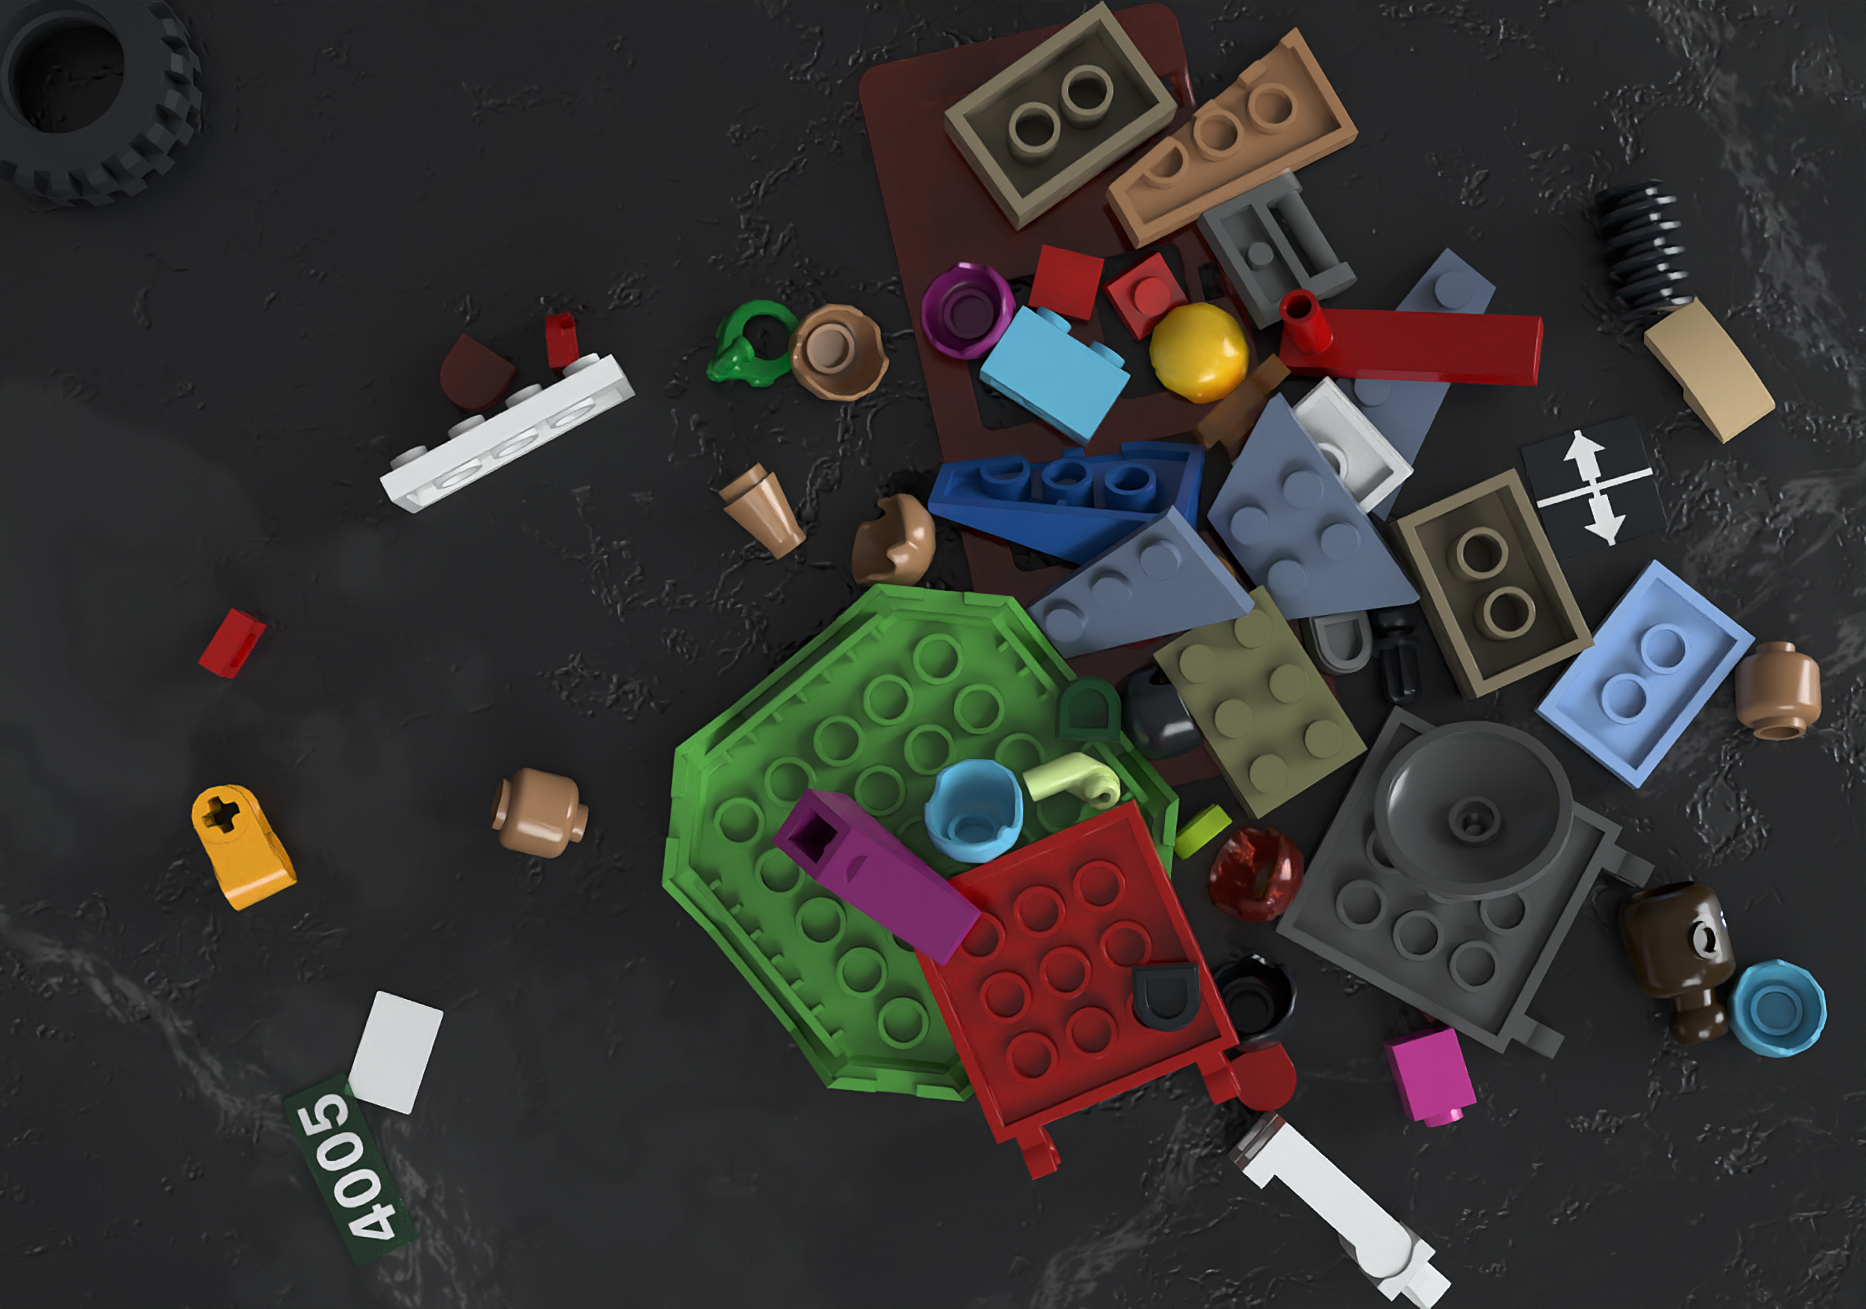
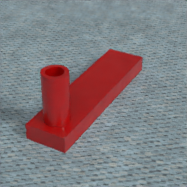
(1408, 344)

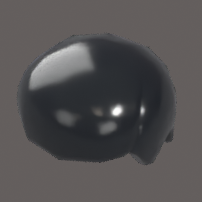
(1156, 716)
(1259, 1001)

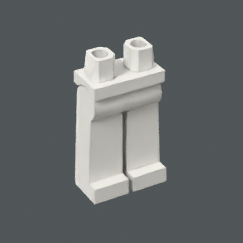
(1383, 1248)

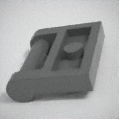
(1259, 255)

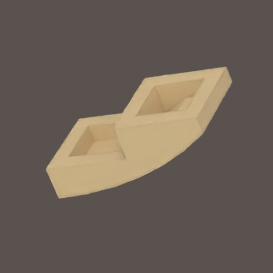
(1710, 369)

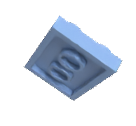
(1645, 675)

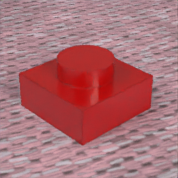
(1144, 294)

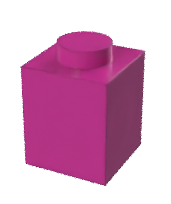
(1430, 1075)

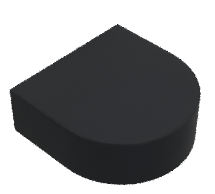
(1167, 994)

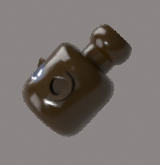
(1679, 953)

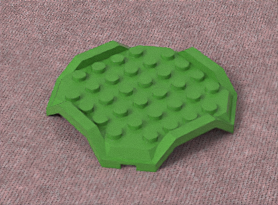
(873, 715)

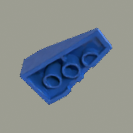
(1075, 502)

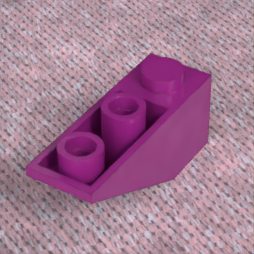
(875, 873)

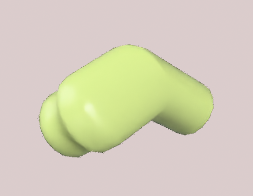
(1077, 775)

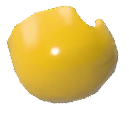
(1200, 352)

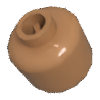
(1777, 691)
(538, 813)

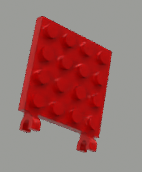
(1047, 981)

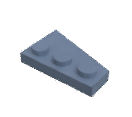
(1138, 590)

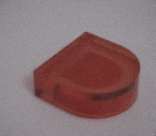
(475, 375)

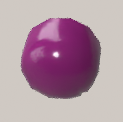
(967, 310)

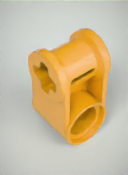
(245, 859)

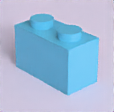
(1055, 373)

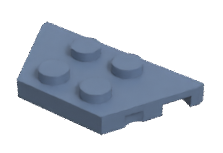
(1302, 527)

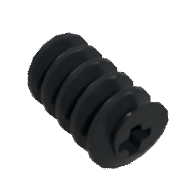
(1642, 249)

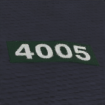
(349, 1170)

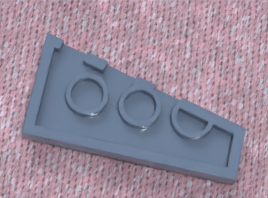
(1407, 408)

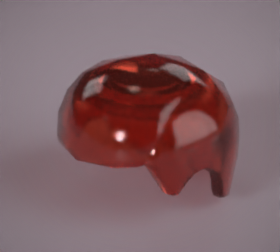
(1256, 875)

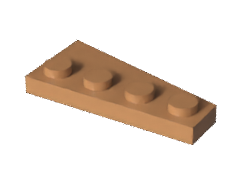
(1259, 128)

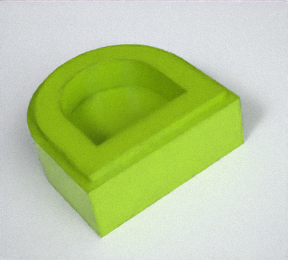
(1200, 829)

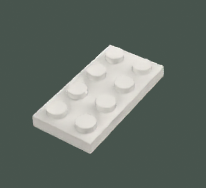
(484, 446)

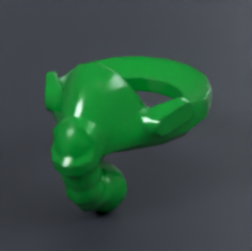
(734, 354)

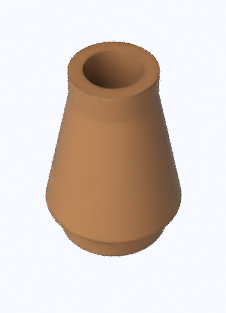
(763, 510)

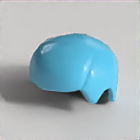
(974, 811)
(1776, 1009)

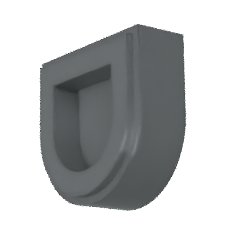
(1338, 641)

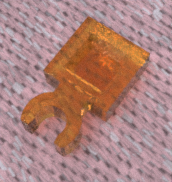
(1230, 417)

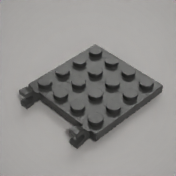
(1443, 955)

